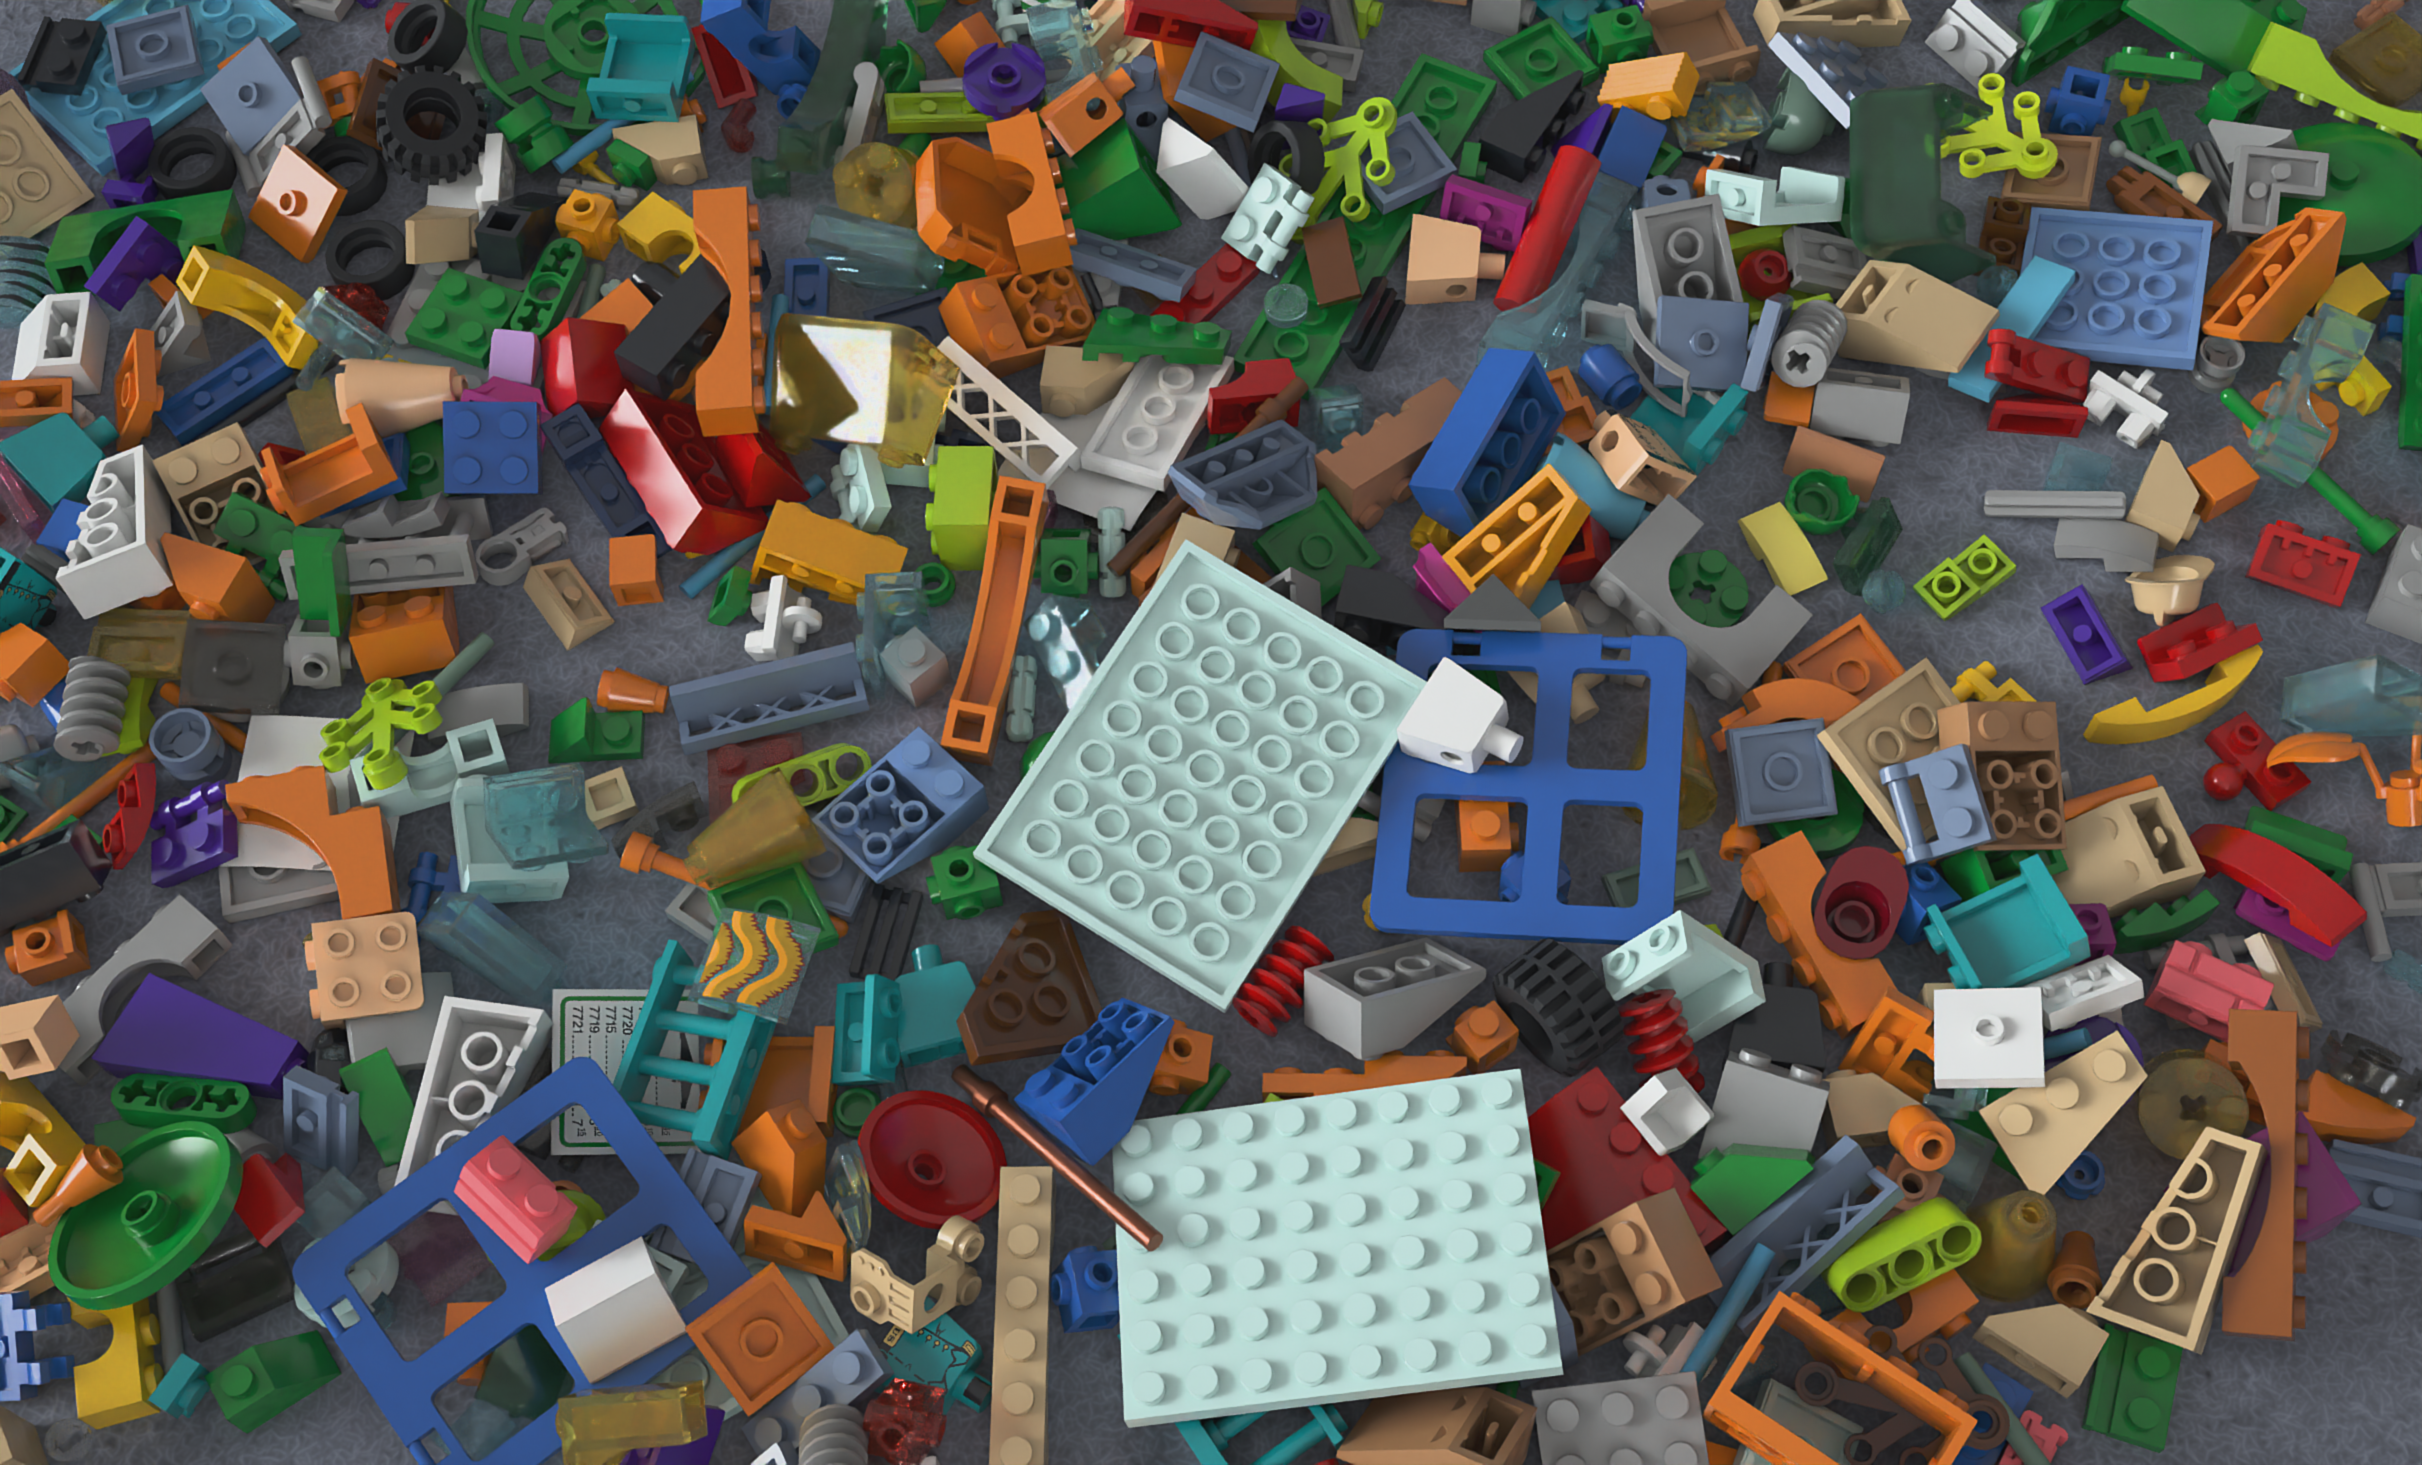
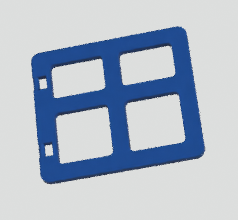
(1544, 786)
(408, 1388)

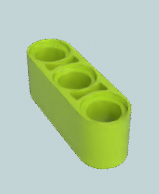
(823, 770)
(1903, 1254)

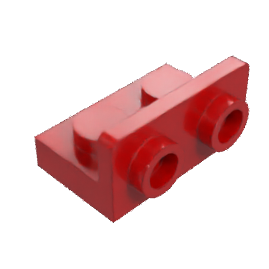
(2303, 564)
(2194, 643)

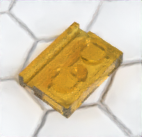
(142, 641)

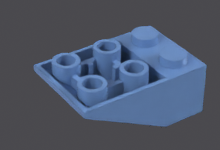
(903, 808)

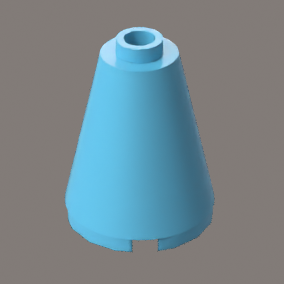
(1610, 507)

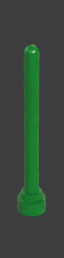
(2371, 529)

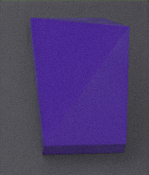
(1589, 133)

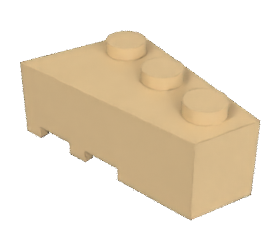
(1857, 21)
(2053, 1124)

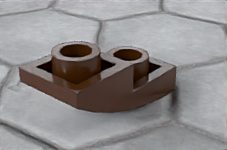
(2005, 231)
(1331, 262)

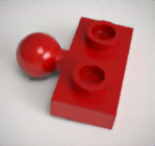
(2245, 752)

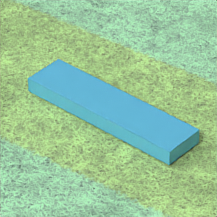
(2023, 311)

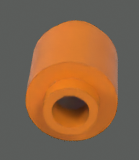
(1921, 1137)

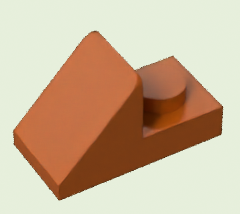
(34, 400)
(803, 1243)

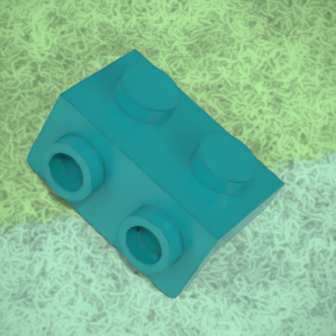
(866, 1032)

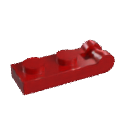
(2036, 367)

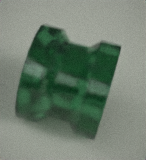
(768, 179)

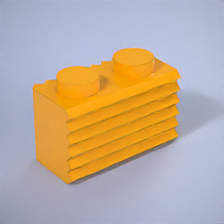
(1651, 86)

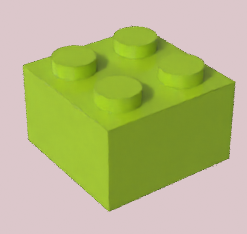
(963, 501)

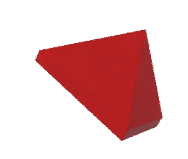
(726, 75)
(2037, 416)

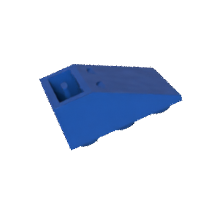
(1098, 1081)

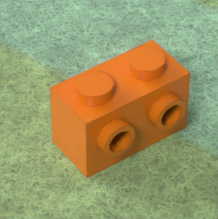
(1485, 833)

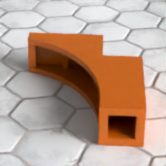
(351, 843)

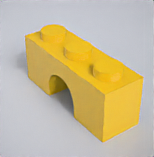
(658, 231)
(38, 1136)
(126, 1376)

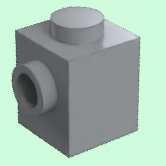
(915, 666)

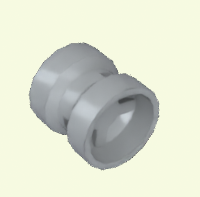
(2216, 364)

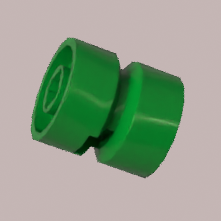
(534, 134)

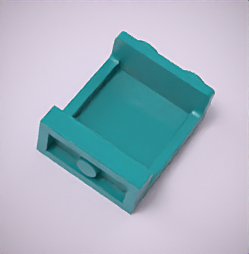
(643, 68)
(2009, 932)

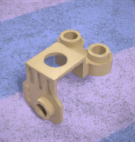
(948, 1279)

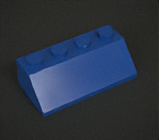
(1488, 441)

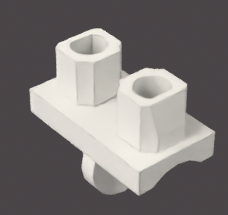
(2132, 399)
(786, 619)
(1662, 1351)

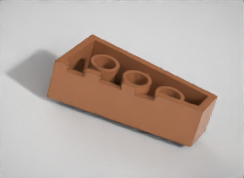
(1379, 465)

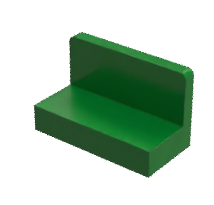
(322, 576)
(2314, 844)

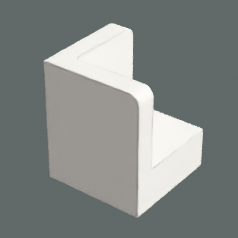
(1667, 1111)

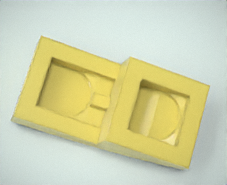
(1784, 548)

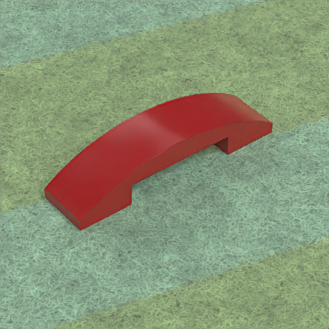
(2313, 898)

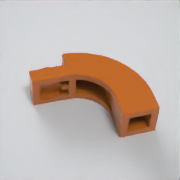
(1787, 702)

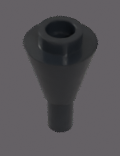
(1738, 156)

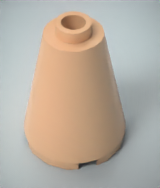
(397, 393)

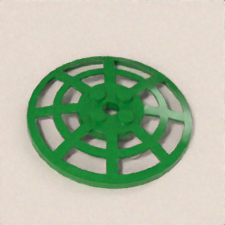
(565, 45)

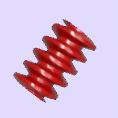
(1279, 979)
(1661, 1036)

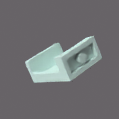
(1801, 197)
(481, 863)
(1703, 968)

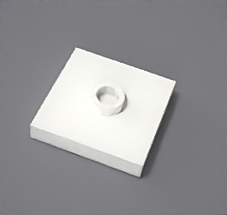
(1988, 1038)

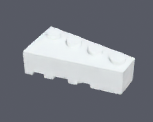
(119, 537)
(472, 1072)

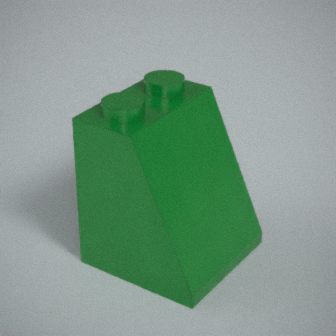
(1116, 187)

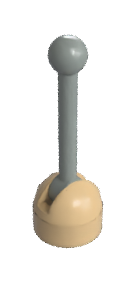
(2189, 184)

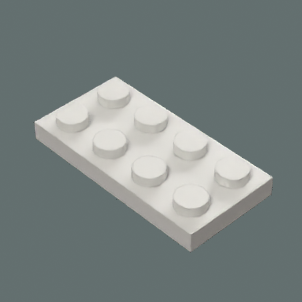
(1153, 420)

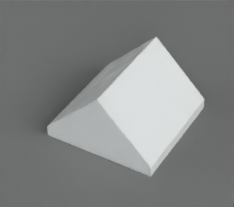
(1198, 173)
(615, 1310)

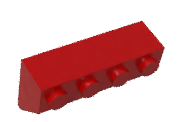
(678, 474)

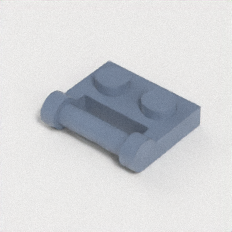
(1953, 800)

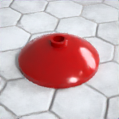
(944, 1143)

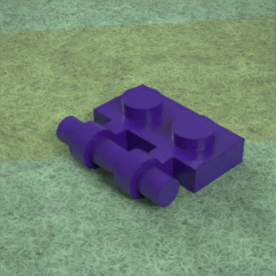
(195, 846)

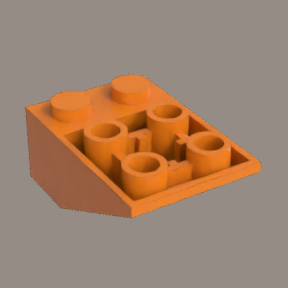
(1012, 317)
(404, 631)

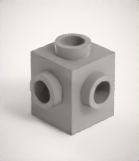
(316, 656)

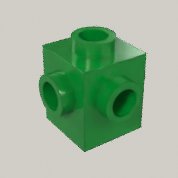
(1618, 36)
(1068, 548)
(963, 884)

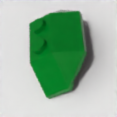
(2057, 30)

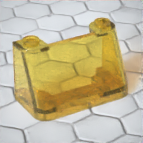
(858, 387)

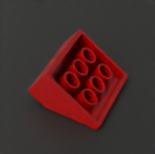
(1604, 1163)

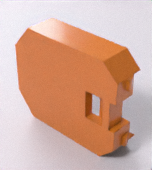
(966, 206)

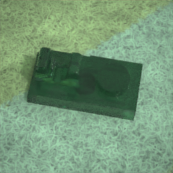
(1866, 544)

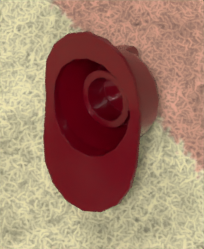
(1861, 902)

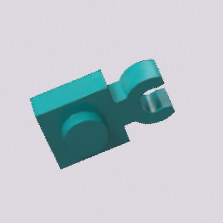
(181, 1387)

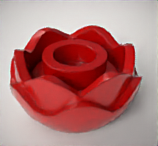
(1756, 281)

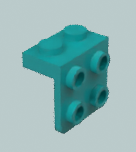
(1705, 428)

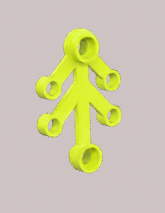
(1994, 133)

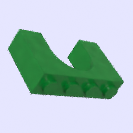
(199, 220)

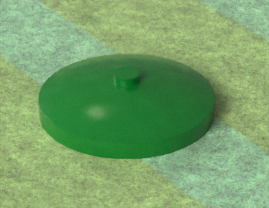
(2371, 181)
(153, 1223)

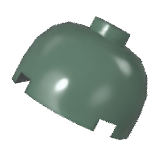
(1796, 118)

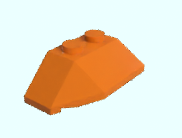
(2276, 279)

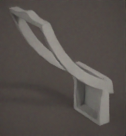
(1619, 326)

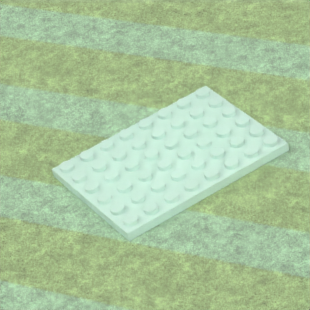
(1202, 774)
(1333, 1250)

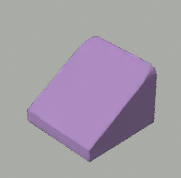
(515, 356)

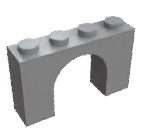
(1722, 658)

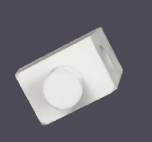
(1458, 722)

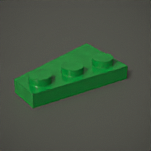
(1139, 335)

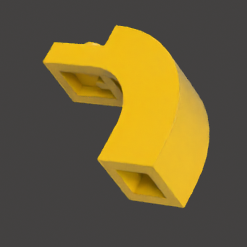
(2363, 296)
(252, 297)

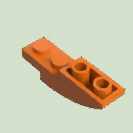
(1389, 1070)
(2334, 1108)

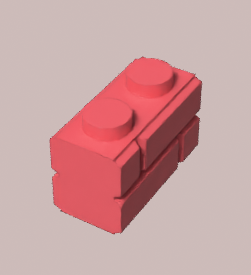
(2202, 988)
(515, 1199)

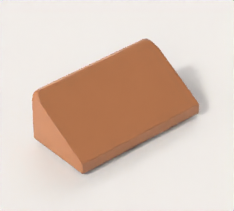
(1820, 451)

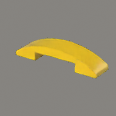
(2132, 724)

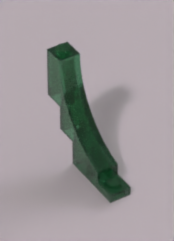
(816, 126)

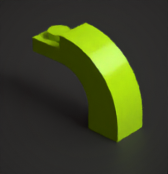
(1275, 44)

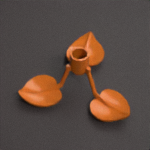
(2401, 792)

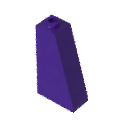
(192, 1037)

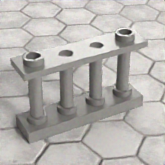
(410, 561)

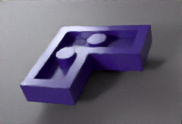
(135, 256)

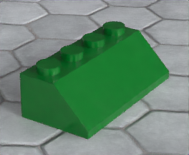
(2217, 31)

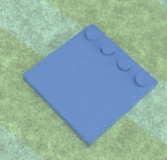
(2132, 288)

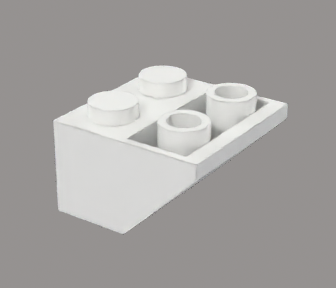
(64, 339)

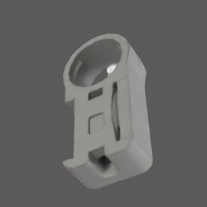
(525, 541)

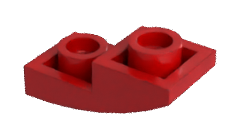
(130, 824)

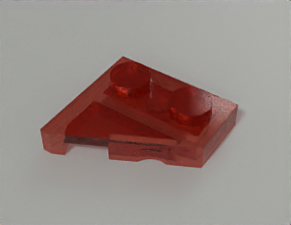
(740, 759)

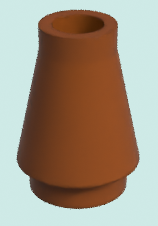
(2075, 1272)

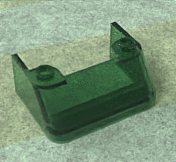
(1898, 179)

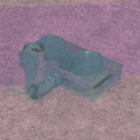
(339, 332)

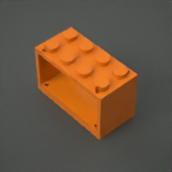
(1848, 1350)

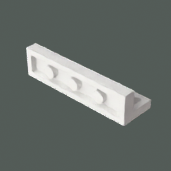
(1014, 409)

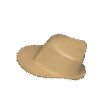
(2172, 587)

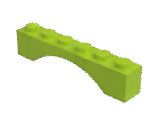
(2299, 64)

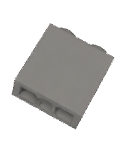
(1765, 1104)

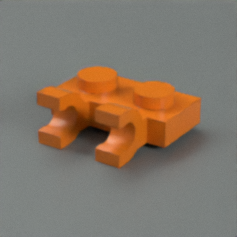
(1887, 1041)

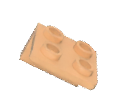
(364, 968)

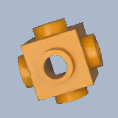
(589, 221)

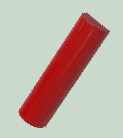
(1548, 227)

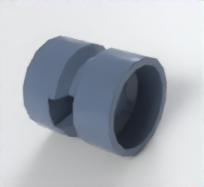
(190, 747)

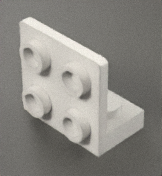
(485, 185)
(2087, 991)

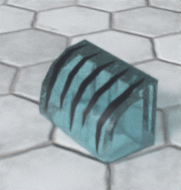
(22, 278)

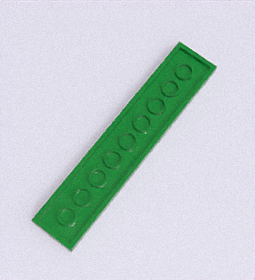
(1449, 106)

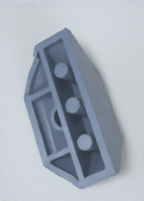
(1250, 478)

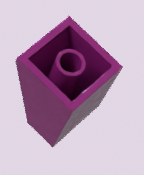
(2328, 1196)

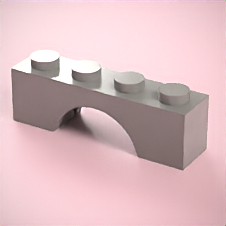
(171, 944)

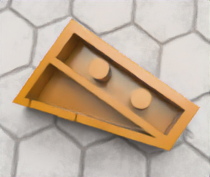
(1522, 537)
(822, 553)

